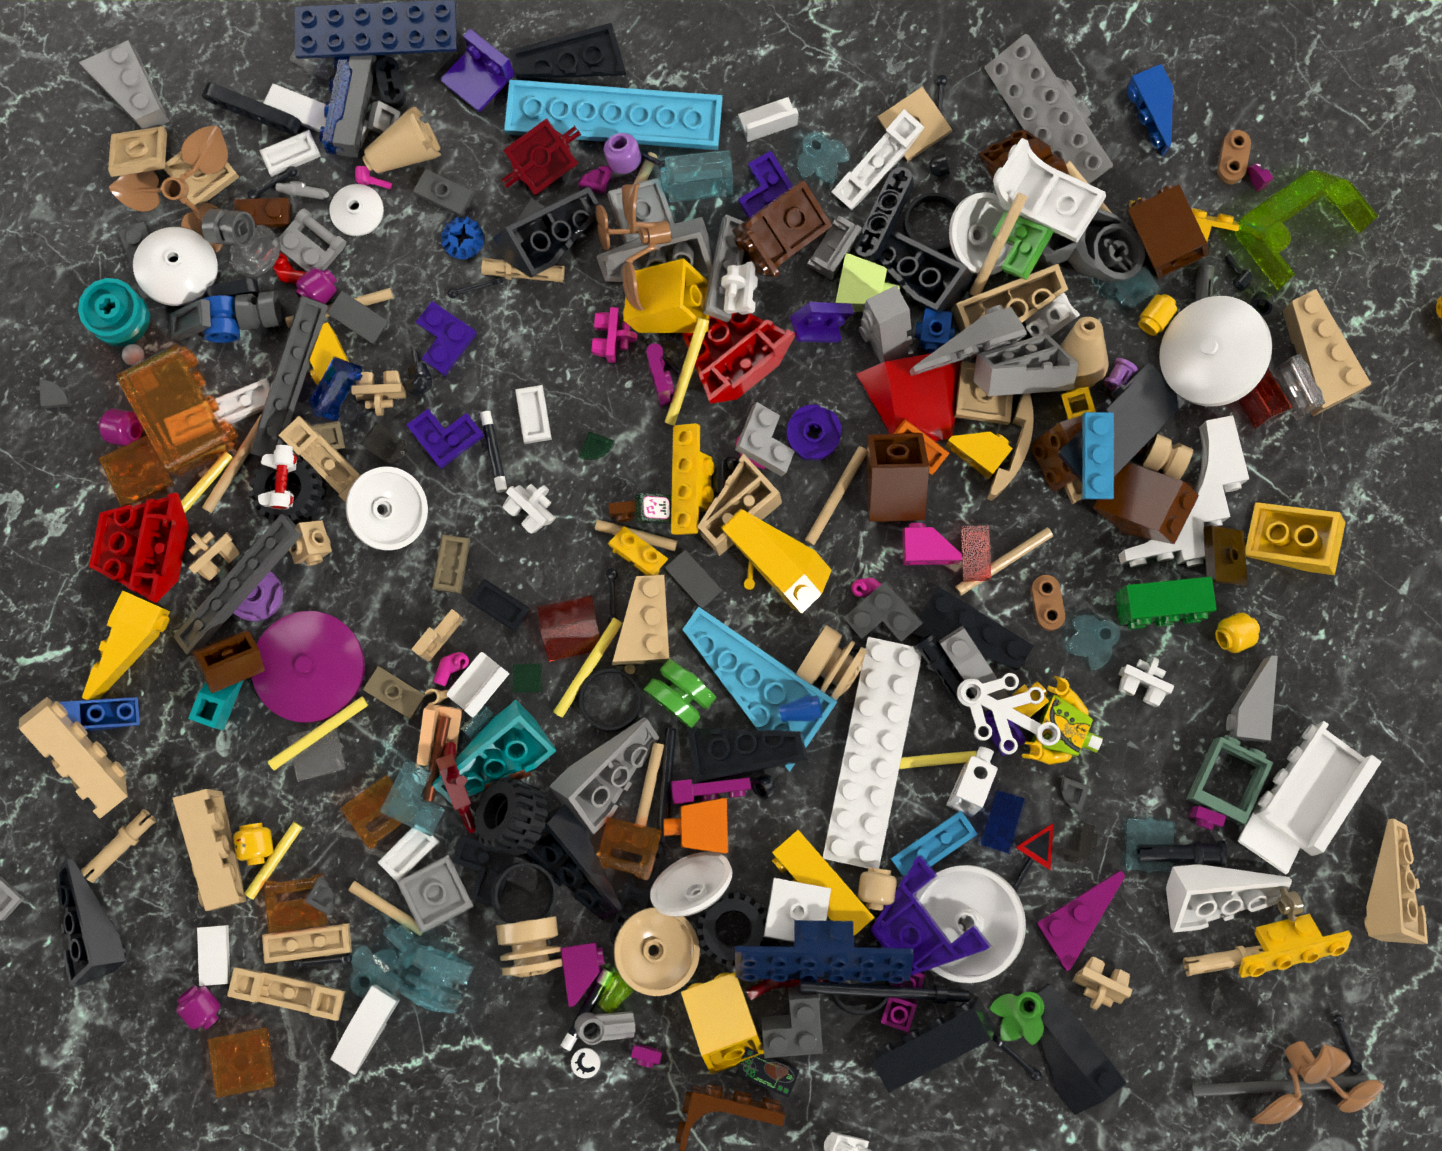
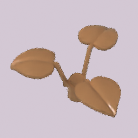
(140, 190)
(650, 234)
(1327, 1064)

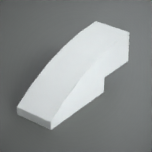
(364, 1028)

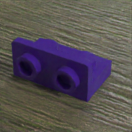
(820, 321)

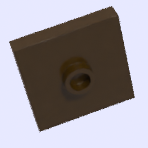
(1225, 556)

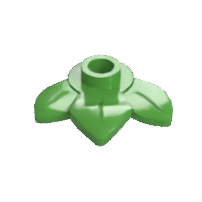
(1017, 1020)

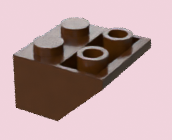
(997, 153)
(228, 660)

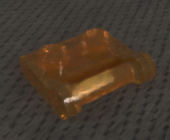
(366, 808)
(629, 838)
(294, 913)

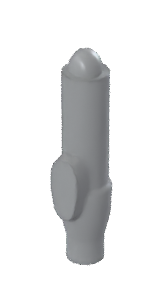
(300, 189)

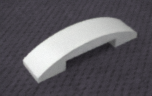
(879, 160)

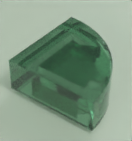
(596, 447)

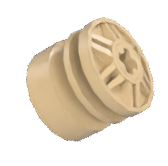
(831, 663)
(529, 946)

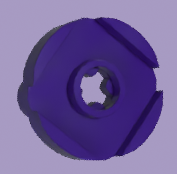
(820, 418)

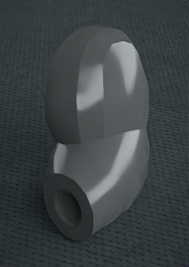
(1105, 250)

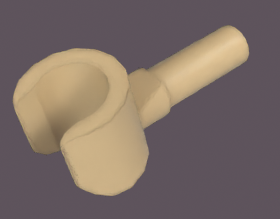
(441, 695)

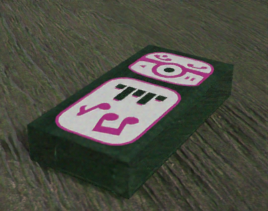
(653, 508)

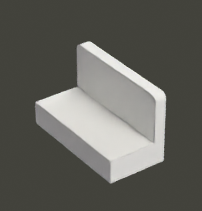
(768, 119)
(477, 684)

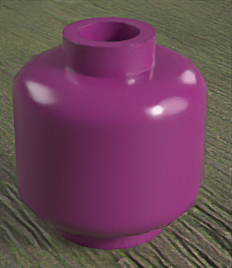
(317, 285)
(120, 427)
(198, 1007)

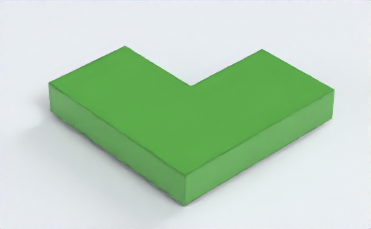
(1027, 244)

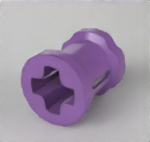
(1120, 374)

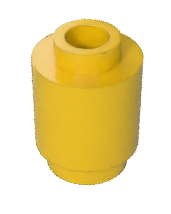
(1157, 314)

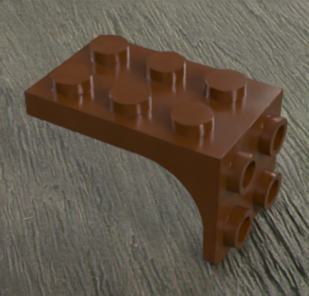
(781, 229)
(1050, 443)
(713, 1099)

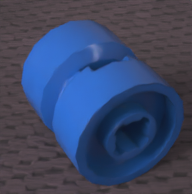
(223, 320)

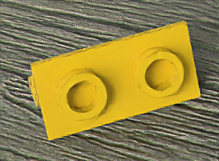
(638, 551)

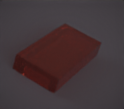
(976, 553)

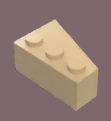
(743, 490)
(645, 624)

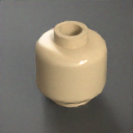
(877, 888)

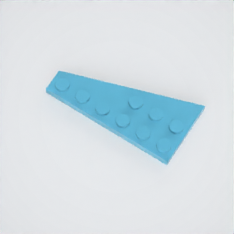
(753, 677)

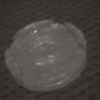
(258, 255)

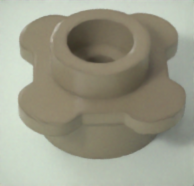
(1289, 904)

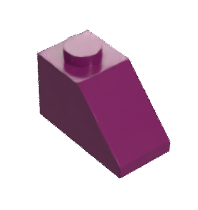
(581, 967)

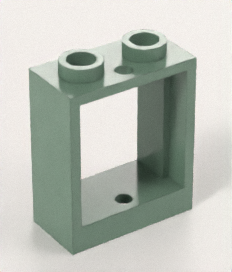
(1254, 757)

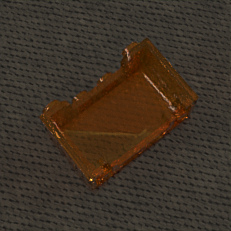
(176, 409)

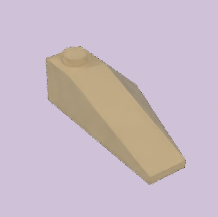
(1392, 901)

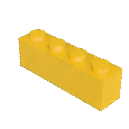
(810, 868)

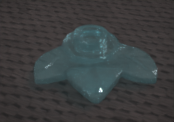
(821, 161)
(1089, 641)
(376, 968)

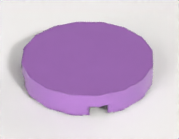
(262, 601)

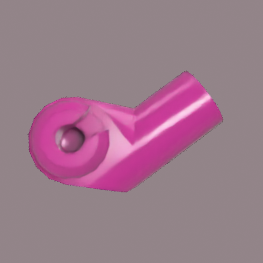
(448, 665)

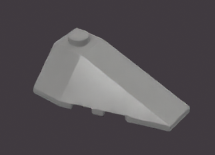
(688, 241)

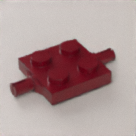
(541, 156)

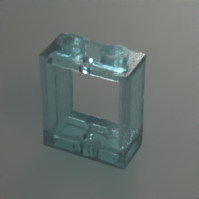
(697, 176)

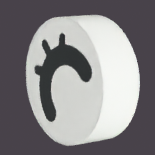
(585, 1062)

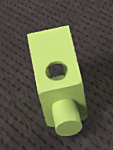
(860, 281)

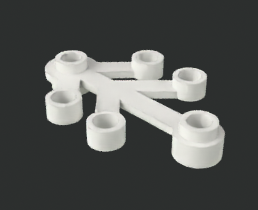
(1004, 710)

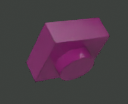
(1206, 818)
(646, 1055)

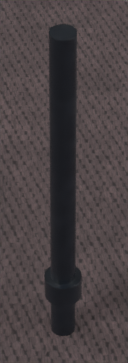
(937, 994)

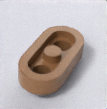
(1235, 155)
(1047, 602)

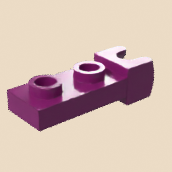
(684, 791)

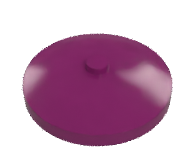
(309, 666)

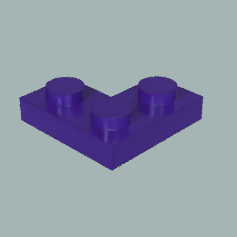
(771, 181)
(451, 334)
(442, 443)

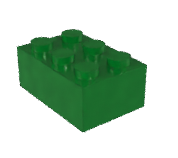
(1165, 602)

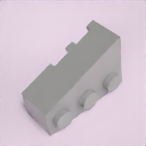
(127, 83)
(886, 325)
(1025, 368)

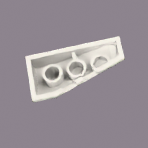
(1211, 892)

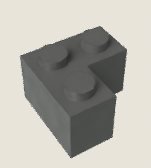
(796, 1032)

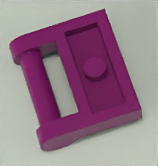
(662, 380)

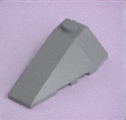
(991, 331)
(599, 778)

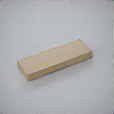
(307, 943)

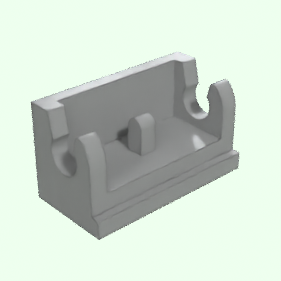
(834, 246)

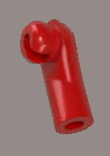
(285, 271)

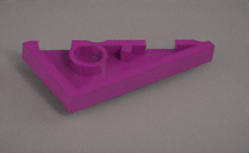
(1074, 922)

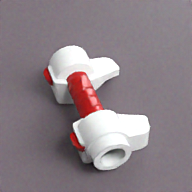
(283, 461)

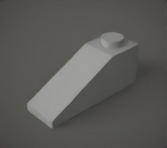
(969, 660)
(1253, 711)

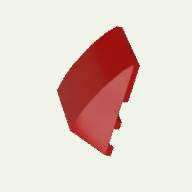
(738, 354)
(921, 399)
(142, 545)

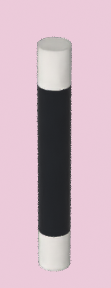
(493, 451)
(588, 1006)

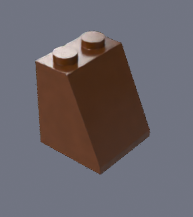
(1168, 230)
(897, 477)
(1148, 504)

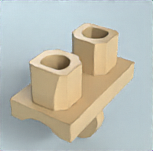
(377, 393)
(203, 564)
(1101, 988)

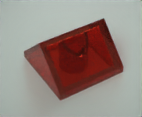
(1265, 401)
(569, 628)

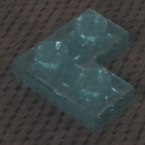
(405, 801)

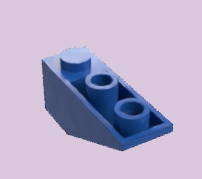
(1154, 100)
(103, 713)

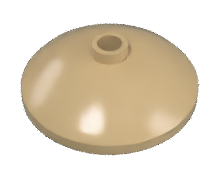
(675, 955)

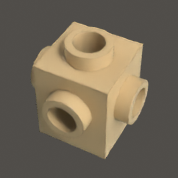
(312, 544)

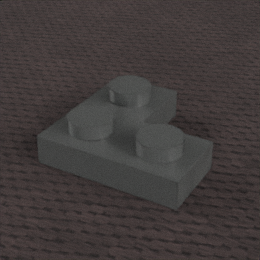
(886, 606)

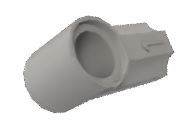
(608, 1026)

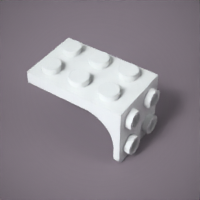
(1053, 196)

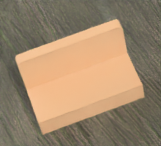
(429, 729)

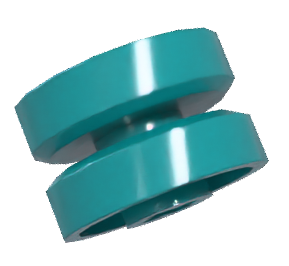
(114, 312)

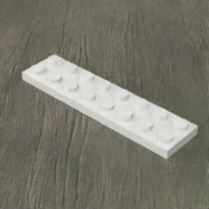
(872, 754)

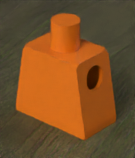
(701, 826)

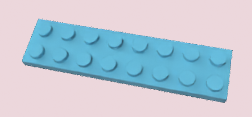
(602, 111)

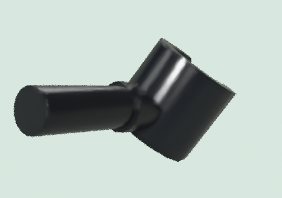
(1243, 277)

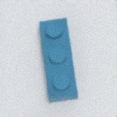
(1098, 455)
(936, 843)

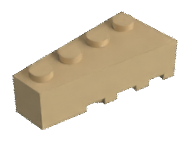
(1022, 295)
(1324, 350)
(75, 755)
(210, 848)

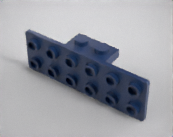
(375, 29)
(823, 953)

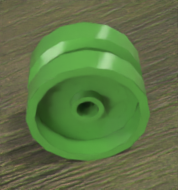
(682, 690)

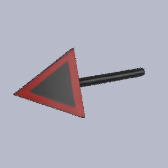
(1038, 849)

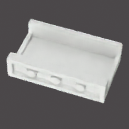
(1316, 789)

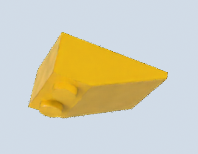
(1296, 537)

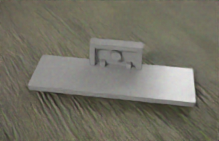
(1048, 107)

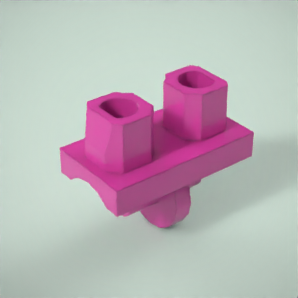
(608, 347)

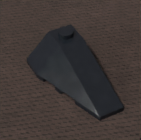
(923, 272)
(92, 938)

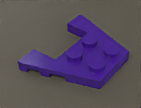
(911, 926)

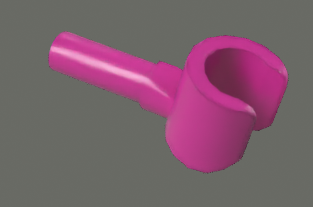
(363, 177)

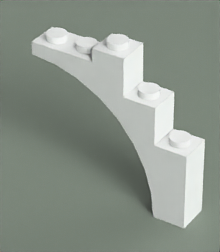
(1220, 468)

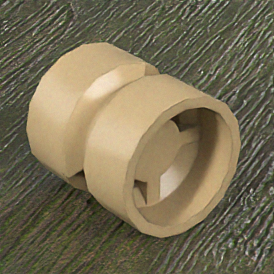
(1167, 457)

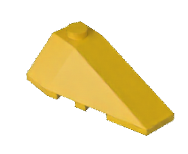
(784, 562)
(133, 630)

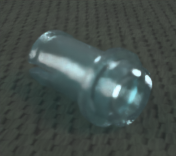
(478, 722)

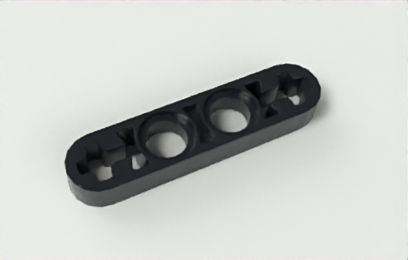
(251, 109)
(887, 215)
(633, 893)

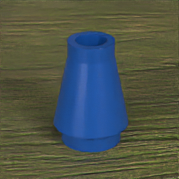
(803, 709)

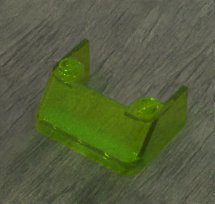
(1263, 228)

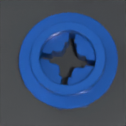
(469, 247)

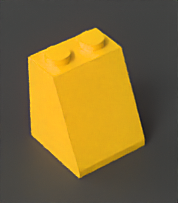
(671, 299)
(721, 1022)

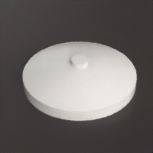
(1215, 351)
(982, 898)

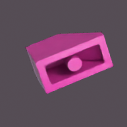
(927, 547)

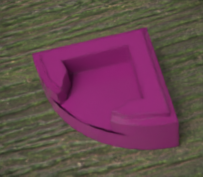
(1259, 177)
(597, 179)

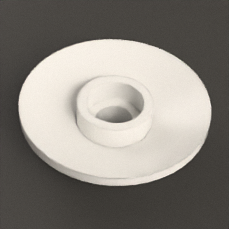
(358, 221)

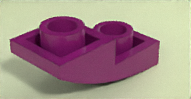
(900, 1011)

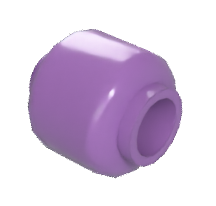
(622, 153)

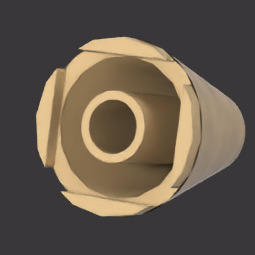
(402, 144)
(1088, 348)

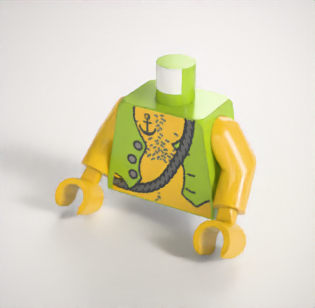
(1074, 724)

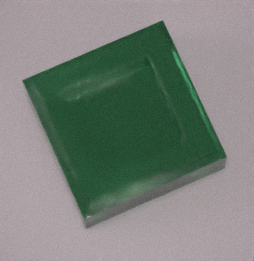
(527, 678)

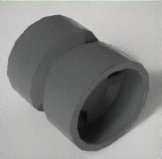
(228, 227)
(263, 310)

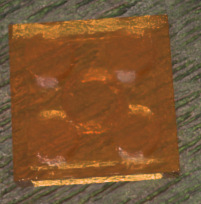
(135, 472)
(241, 1062)

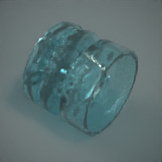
(436, 979)

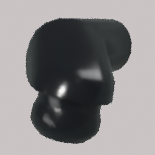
(722, 472)

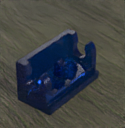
(334, 388)
(1003, 822)

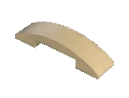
(1024, 418)
(320, 455)
(286, 993)

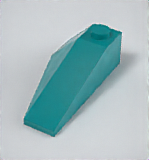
(502, 748)

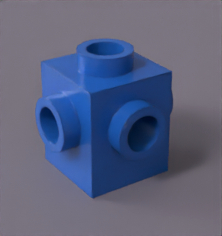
(934, 330)

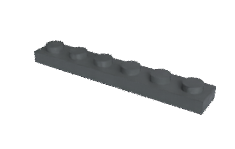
(289, 376)
(238, 584)

